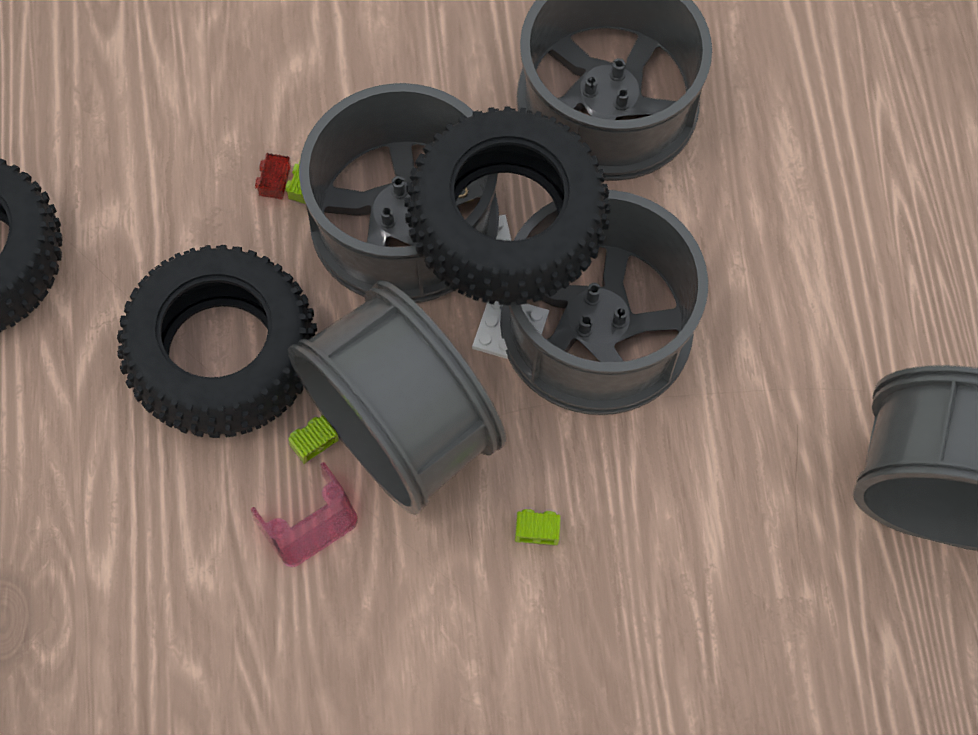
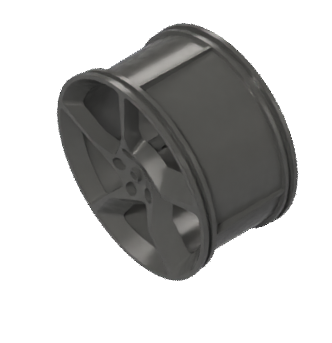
(614, 89)
(369, 119)
(604, 317)
(398, 395)
(924, 455)

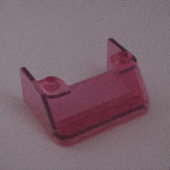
(314, 532)

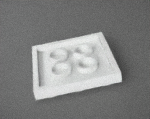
(489, 332)

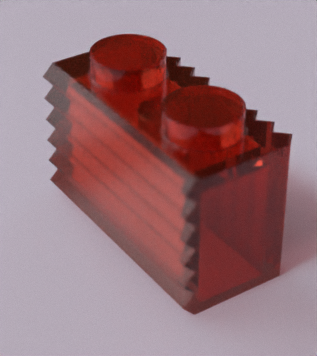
(273, 176)

